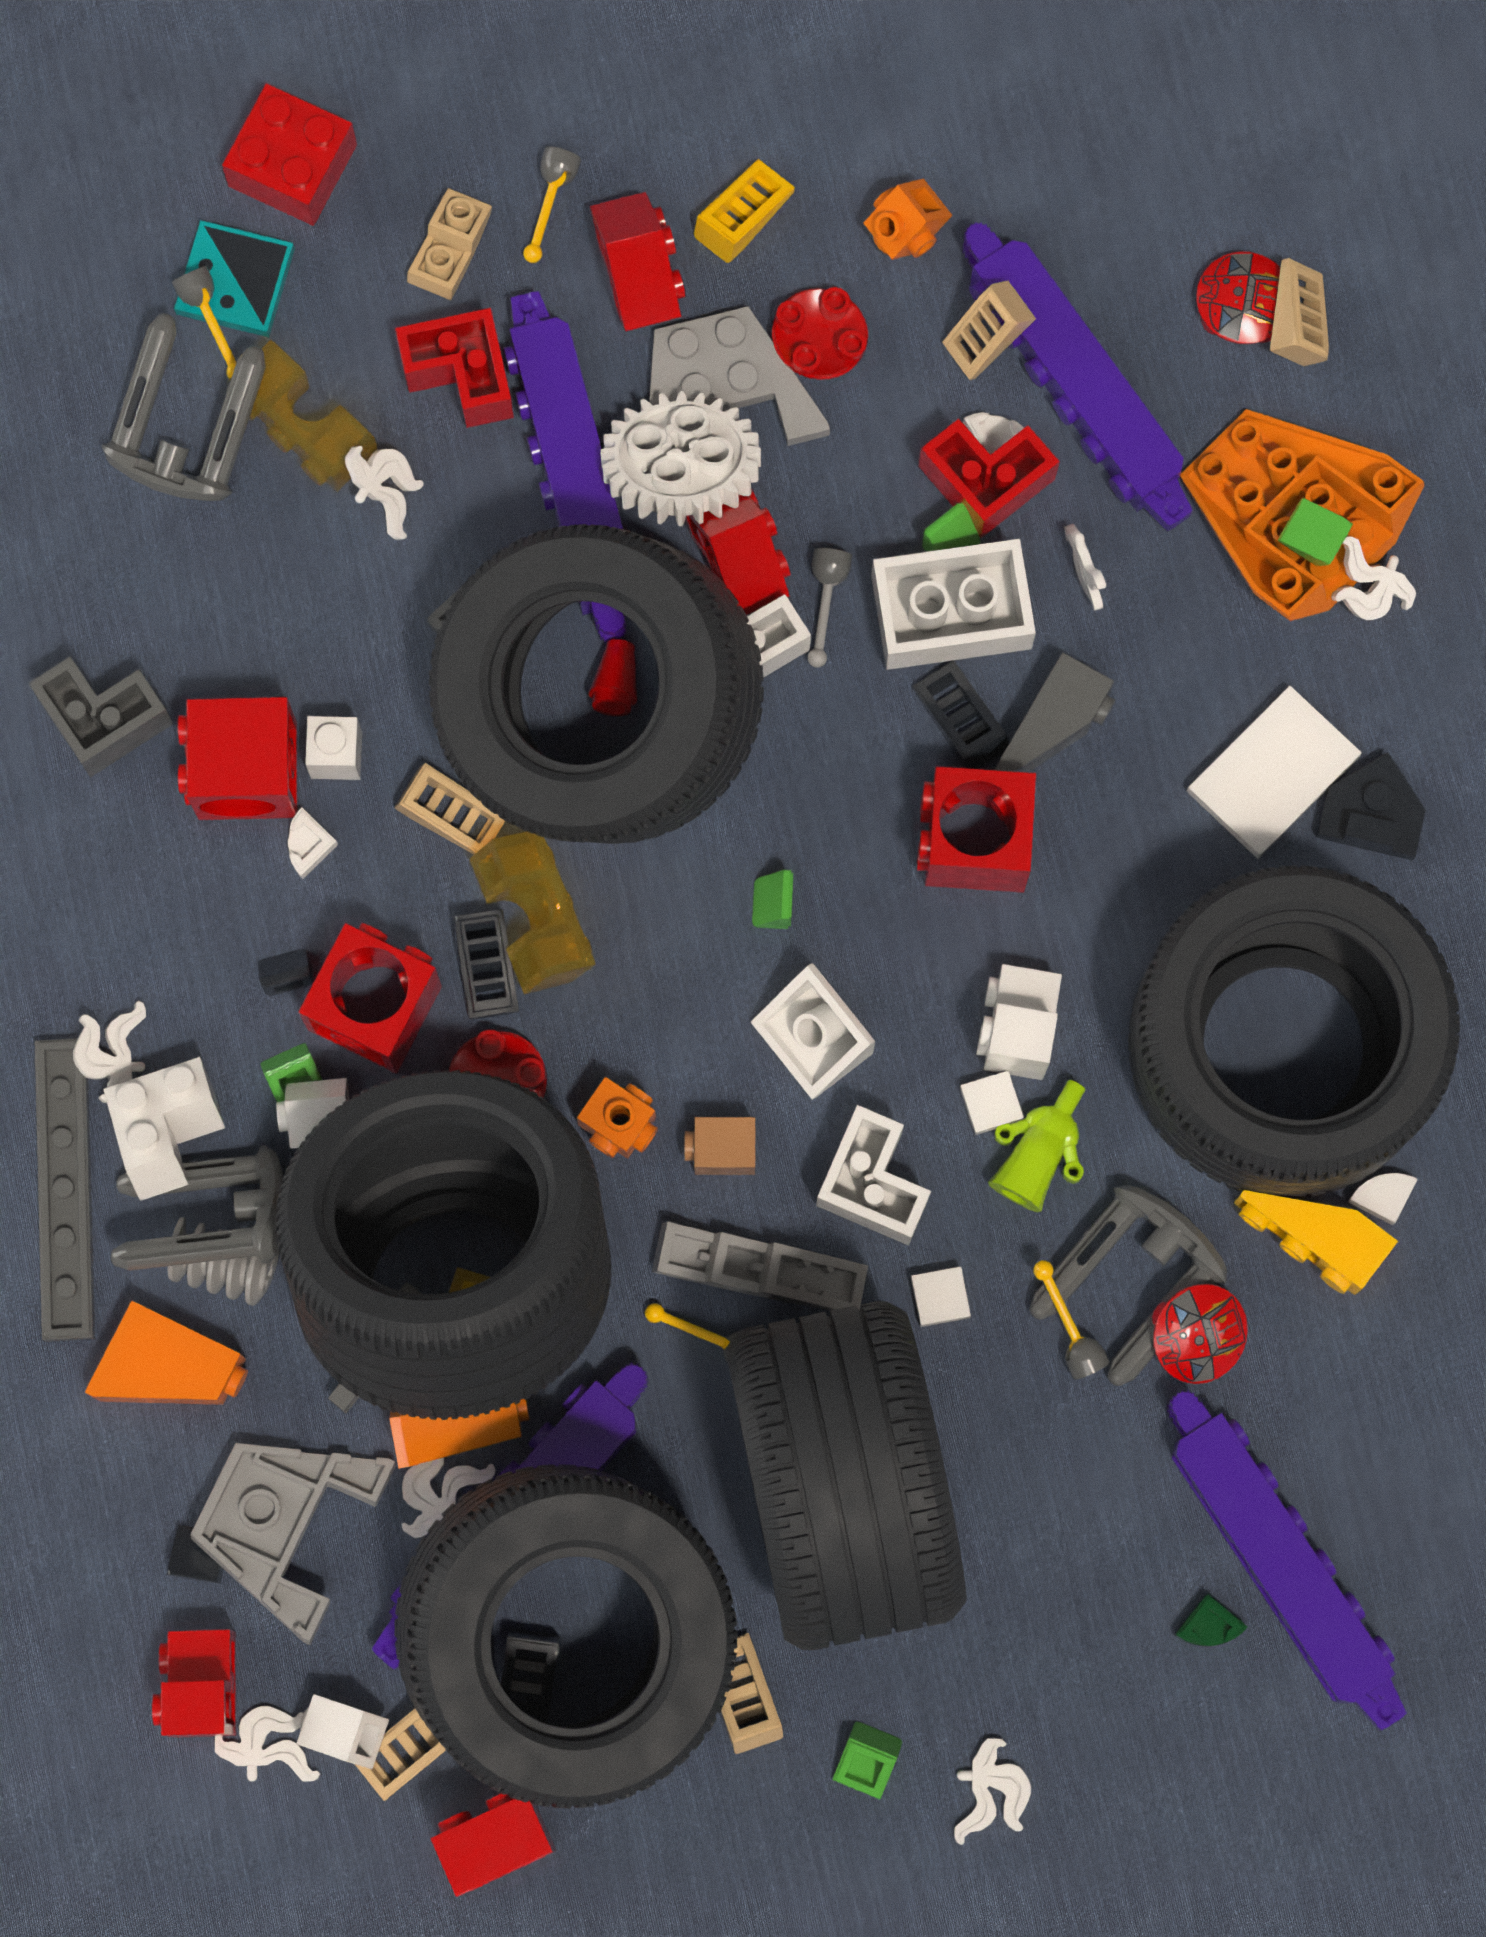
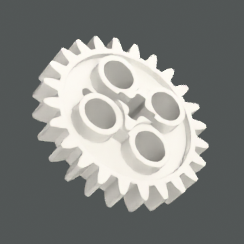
(681, 458)

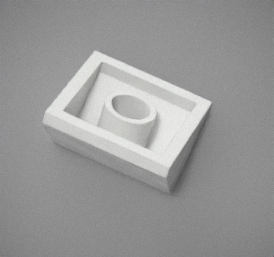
(814, 1032)

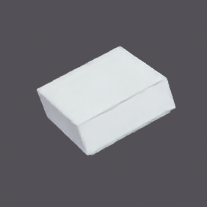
(991, 1102)
(940, 1296)

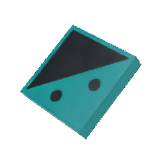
(246, 275)

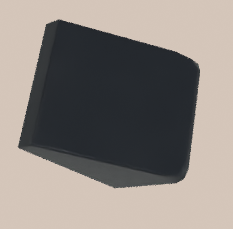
(285, 972)
(191, 1561)

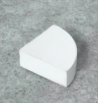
(991, 430)
(308, 843)
(1384, 1195)

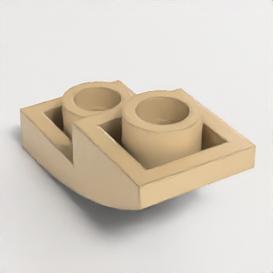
(449, 244)

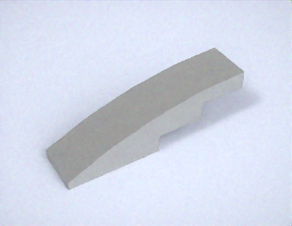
(759, 1268)

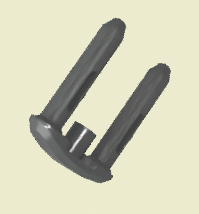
(165, 471)
(1171, 1233)
(217, 1245)

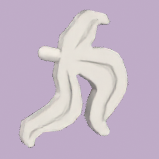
(370, 475)
(1089, 577)
(1387, 584)
(97, 1064)
(420, 1495)
(253, 1732)
(1005, 1778)

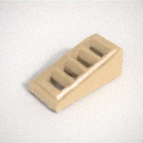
(1012, 311)
(1297, 336)
(442, 826)
(759, 1733)
(378, 1776)

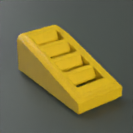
(726, 235)

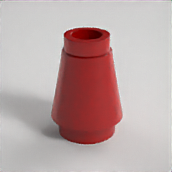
(615, 680)

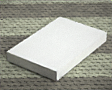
(1273, 772)

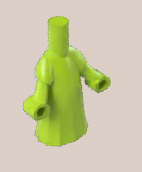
(1047, 1137)

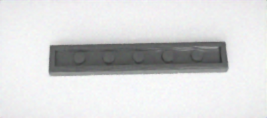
(64, 1194)

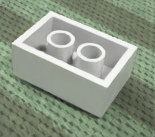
(953, 604)

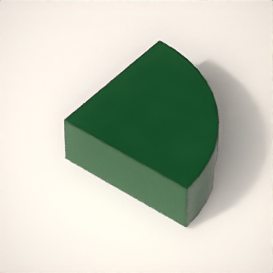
(1210, 1625)

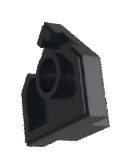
(1374, 811)

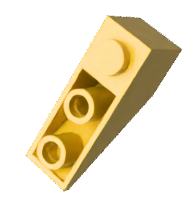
(1331, 1237)

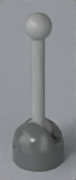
(830, 569)

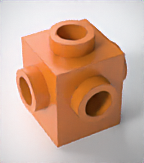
(907, 219)
(613, 1102)

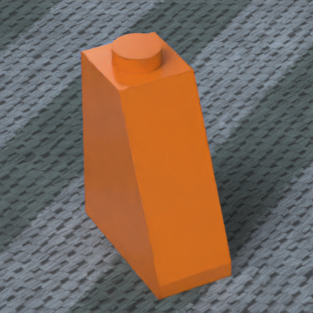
(165, 1363)
(429, 1439)

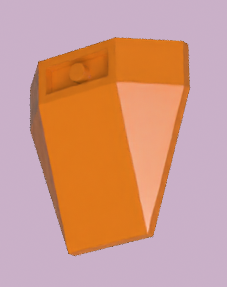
(1255, 480)

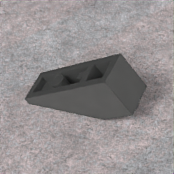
(1059, 715)

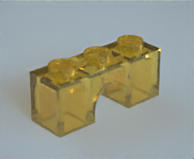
(318, 443)
(525, 872)

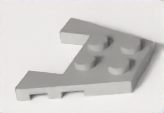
(733, 361)
(262, 1515)

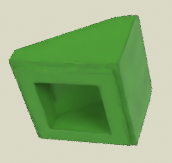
(951, 531)
(1315, 532)
(773, 900)
(289, 1067)
(868, 1760)

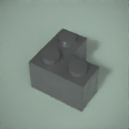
(103, 725)

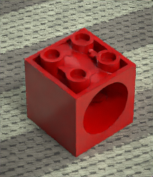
(239, 758)
(1004, 792)
(390, 1038)

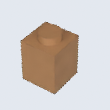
(722, 1146)

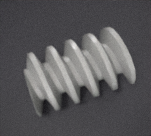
(236, 1273)

